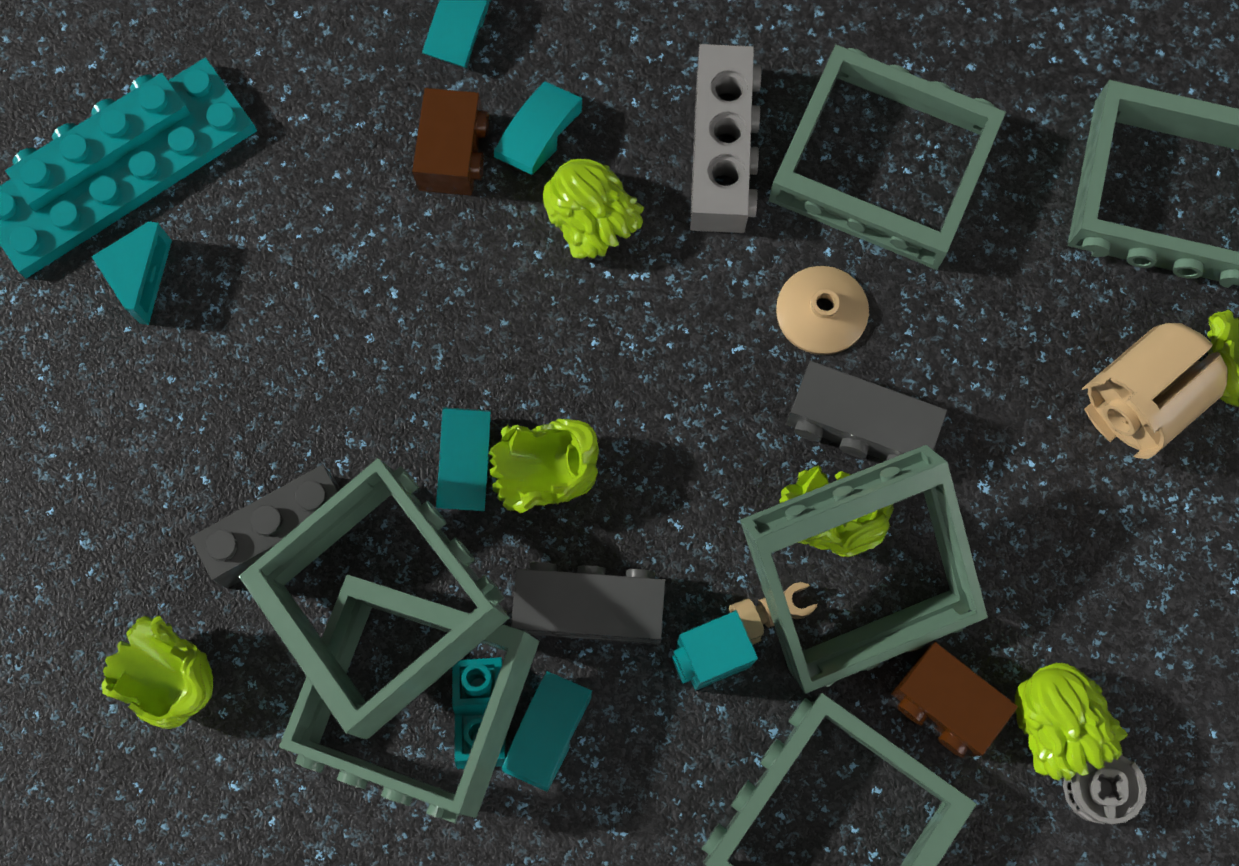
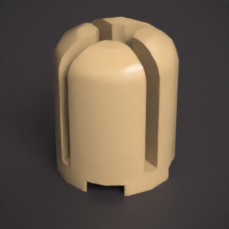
(1156, 388)

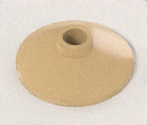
(816, 329)

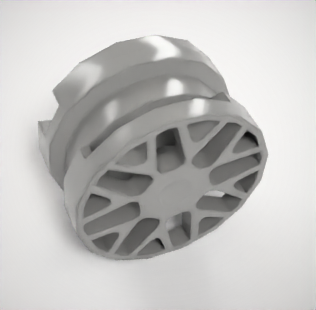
(1108, 794)

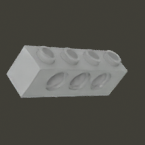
(719, 72)

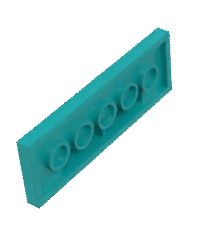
(115, 162)

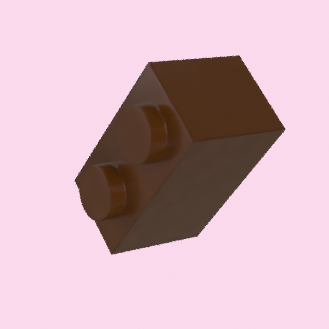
(449, 142)
(953, 702)

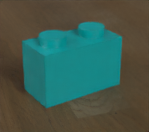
(713, 651)

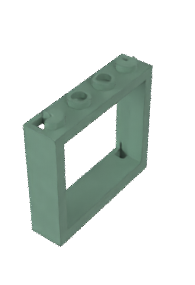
(863, 218)
(1143, 248)
(842, 502)
(315, 535)
(342, 637)
(780, 756)

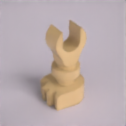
(755, 616)

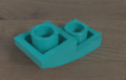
(455, 30)
(535, 128)
(463, 459)
(471, 691)
(546, 731)

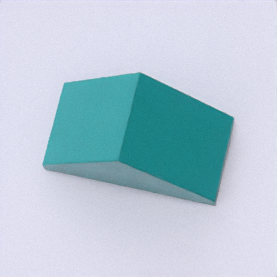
(136, 268)

